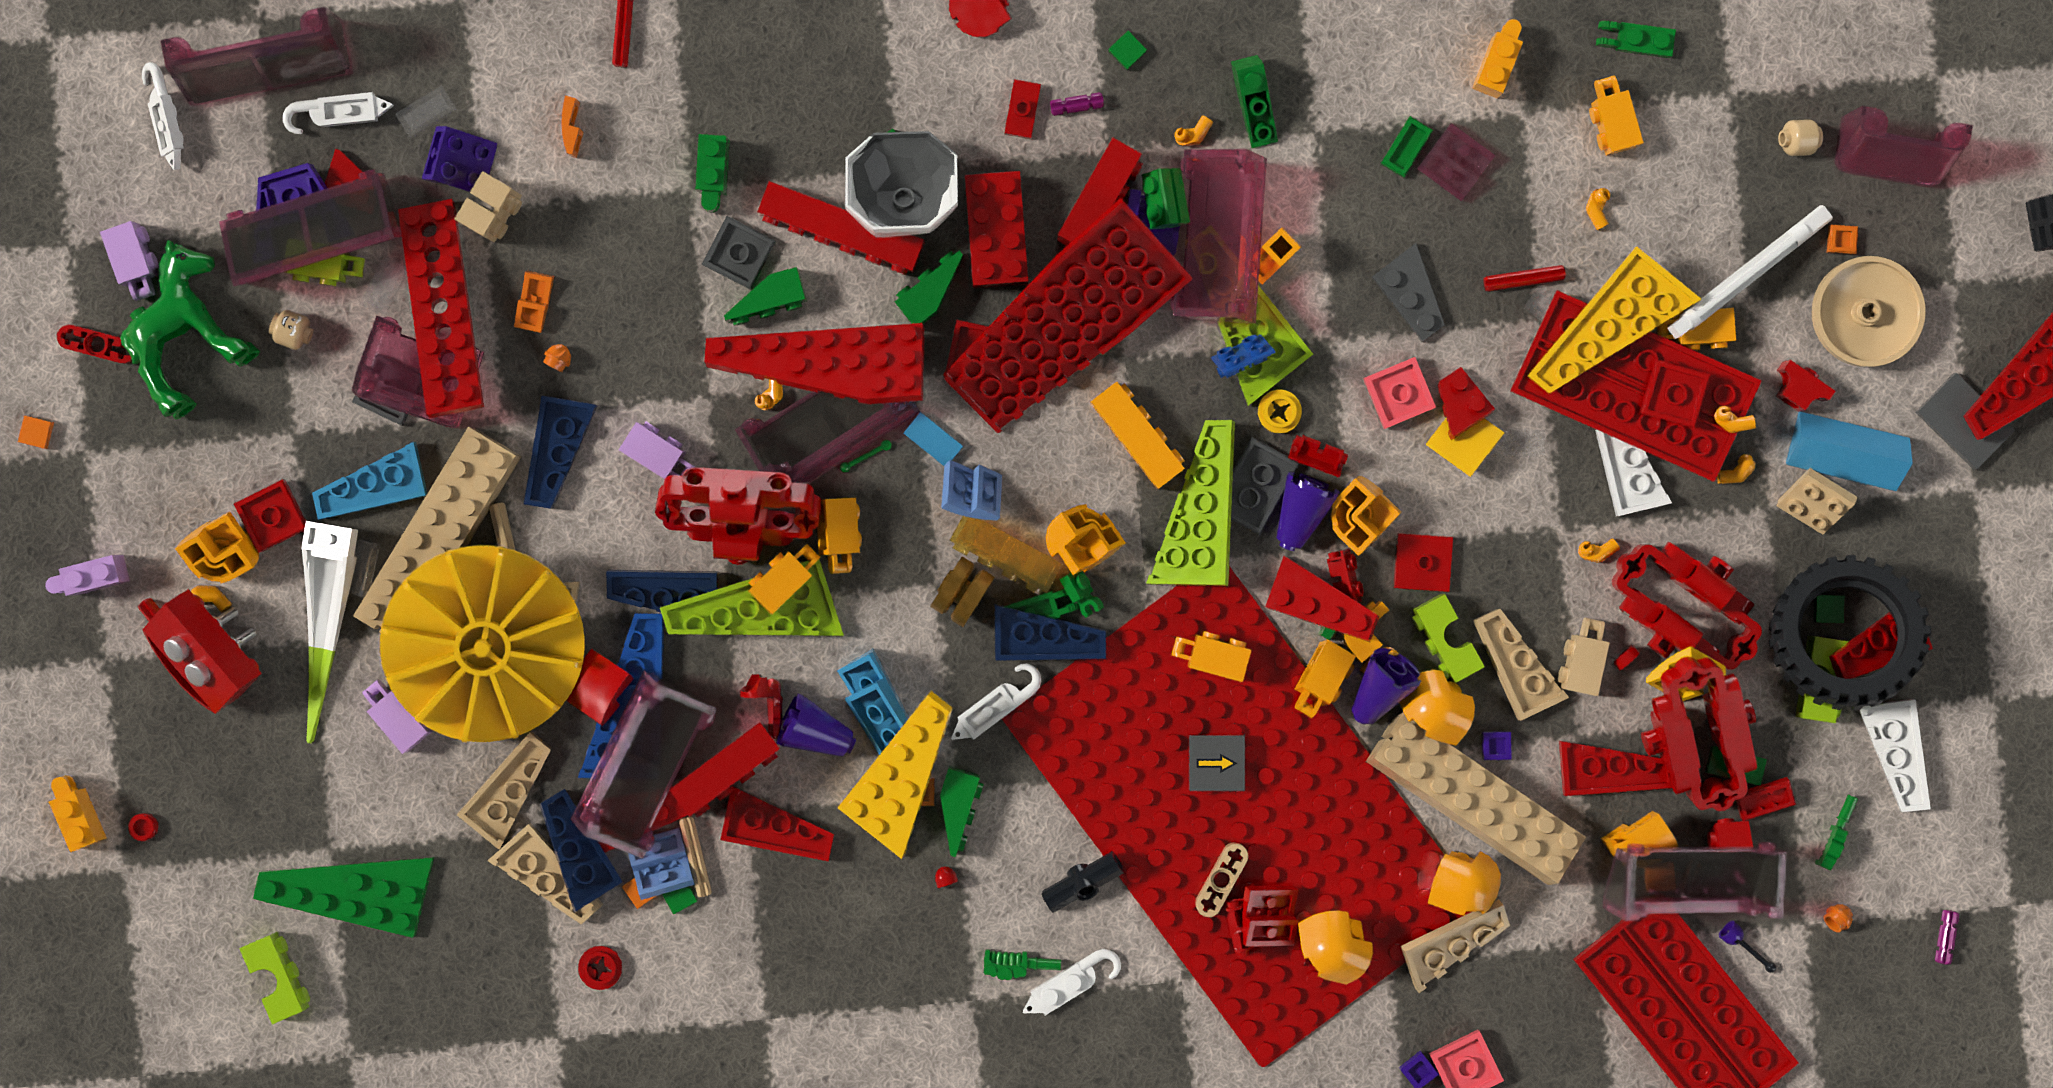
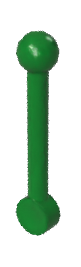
(885, 445)

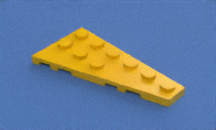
(1624, 309)
(896, 782)

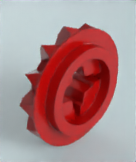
(589, 973)

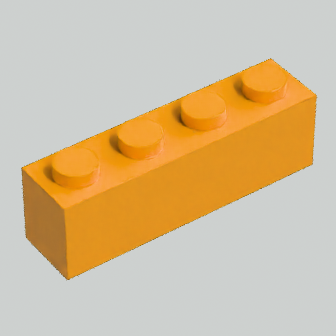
(1137, 435)

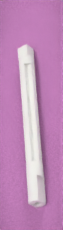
(1751, 271)

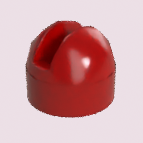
(945, 876)

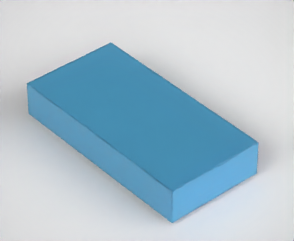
(933, 439)

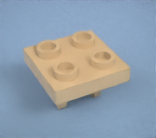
(1816, 501)

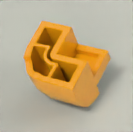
(1362, 514)
(1082, 538)
(218, 550)
(1439, 708)
(1648, 831)
(1465, 883)
(1335, 946)

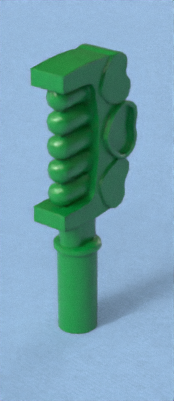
(1838, 835)
(1015, 965)

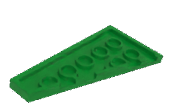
(365, 894)

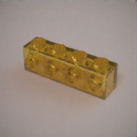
(1007, 553)

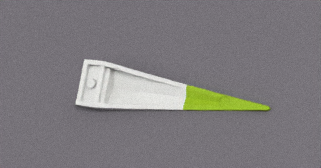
(328, 577)

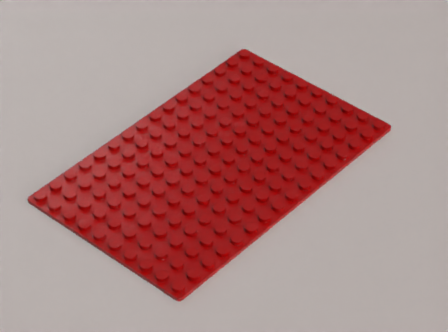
(1310, 812)

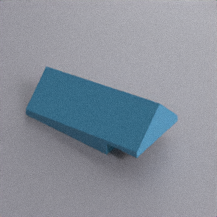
(1849, 451)
(873, 699)

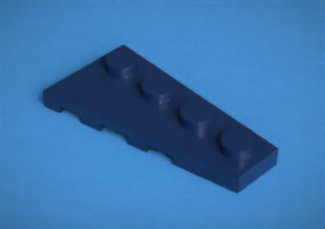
(555, 446)
(658, 587)
(1039, 637)
(580, 858)

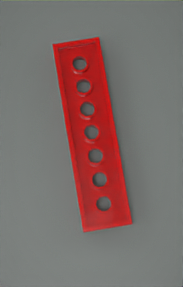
(457, 315)

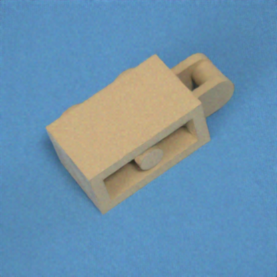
(1585, 659)

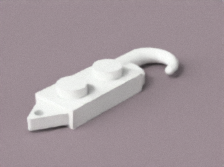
(338, 110)
(163, 117)
(996, 705)
(1069, 983)

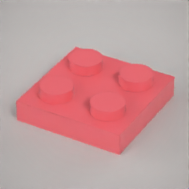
(1399, 392)
(1466, 1063)

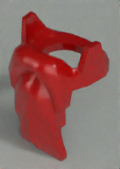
(760, 688)

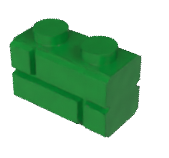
(1165, 198)

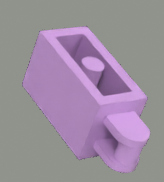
(131, 258)
(654, 451)
(89, 576)
(394, 719)

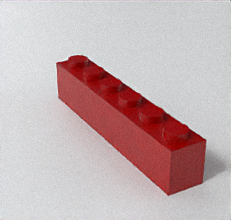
(837, 226)

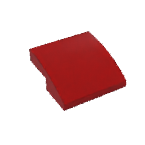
(598, 687)
(1269, 916)

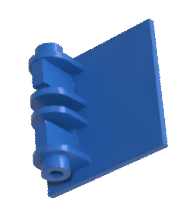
(1252, 350)

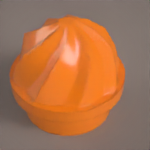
(558, 357)
(1838, 917)

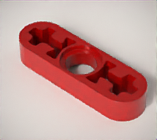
(77, 346)

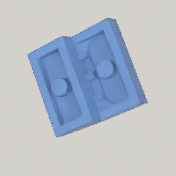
(971, 491)
(663, 867)

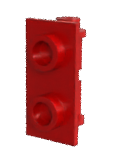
(1307, 452)
(1345, 567)
(1234, 916)

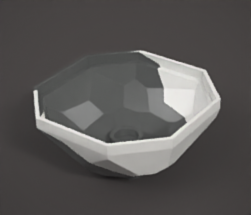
(901, 183)

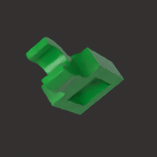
(1079, 590)

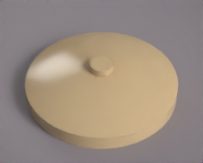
(1868, 311)

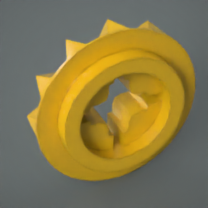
(1281, 398)

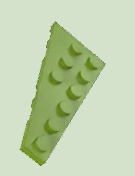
(1276, 330)
(1200, 524)
(737, 612)

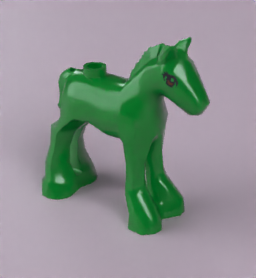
(171, 317)

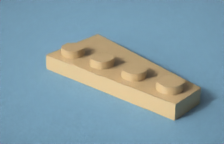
(1523, 677)
(501, 796)
(535, 864)
(1442, 947)

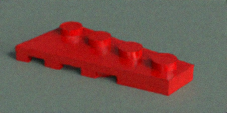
(1604, 770)
(770, 828)

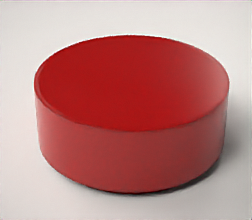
(1626, 657)
(143, 826)

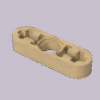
(1219, 901)

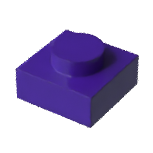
(1496, 745)
(1418, 1070)

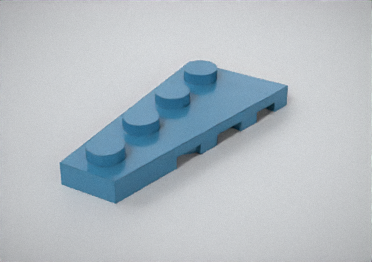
(382, 483)

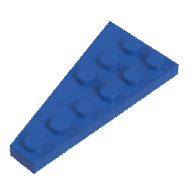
(640, 653)

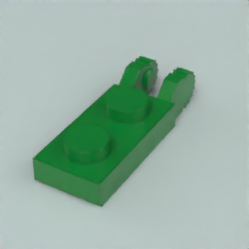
(1638, 39)
(1045, 604)

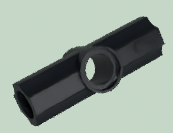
(1082, 882)

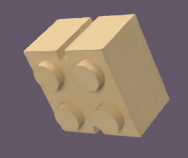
(496, 194)

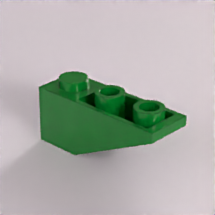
(1255, 100)
(773, 293)
(926, 297)
(956, 799)

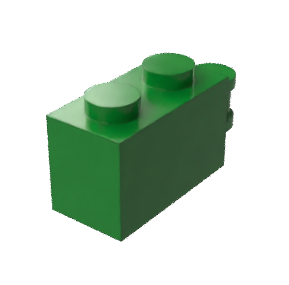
(712, 170)

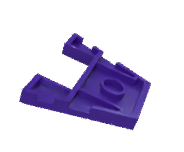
(288, 185)

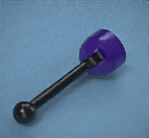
(1735, 937)

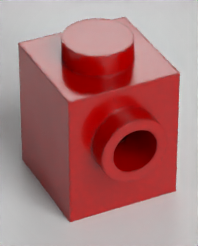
(1730, 834)

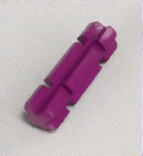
(1076, 103)
(1947, 937)

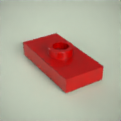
(1022, 109)
(1766, 799)

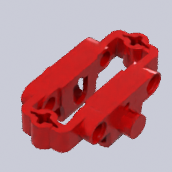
(735, 504)
(1704, 583)
(1729, 728)

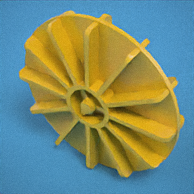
(482, 643)

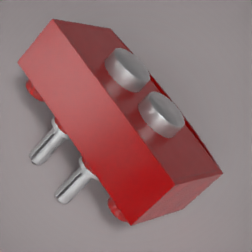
(201, 652)

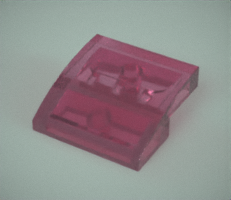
(1456, 161)

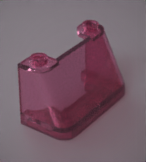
(1871, 152)
(392, 374)

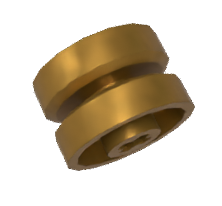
(961, 591)

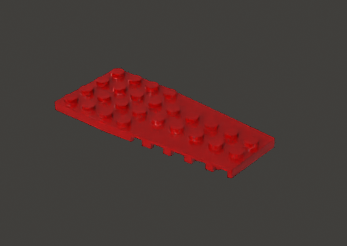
(1067, 316)

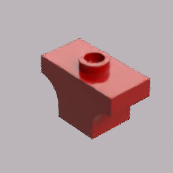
(1801, 386)

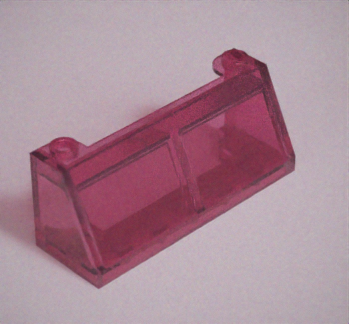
(1222, 235)

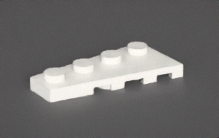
(1630, 477)
(1898, 745)

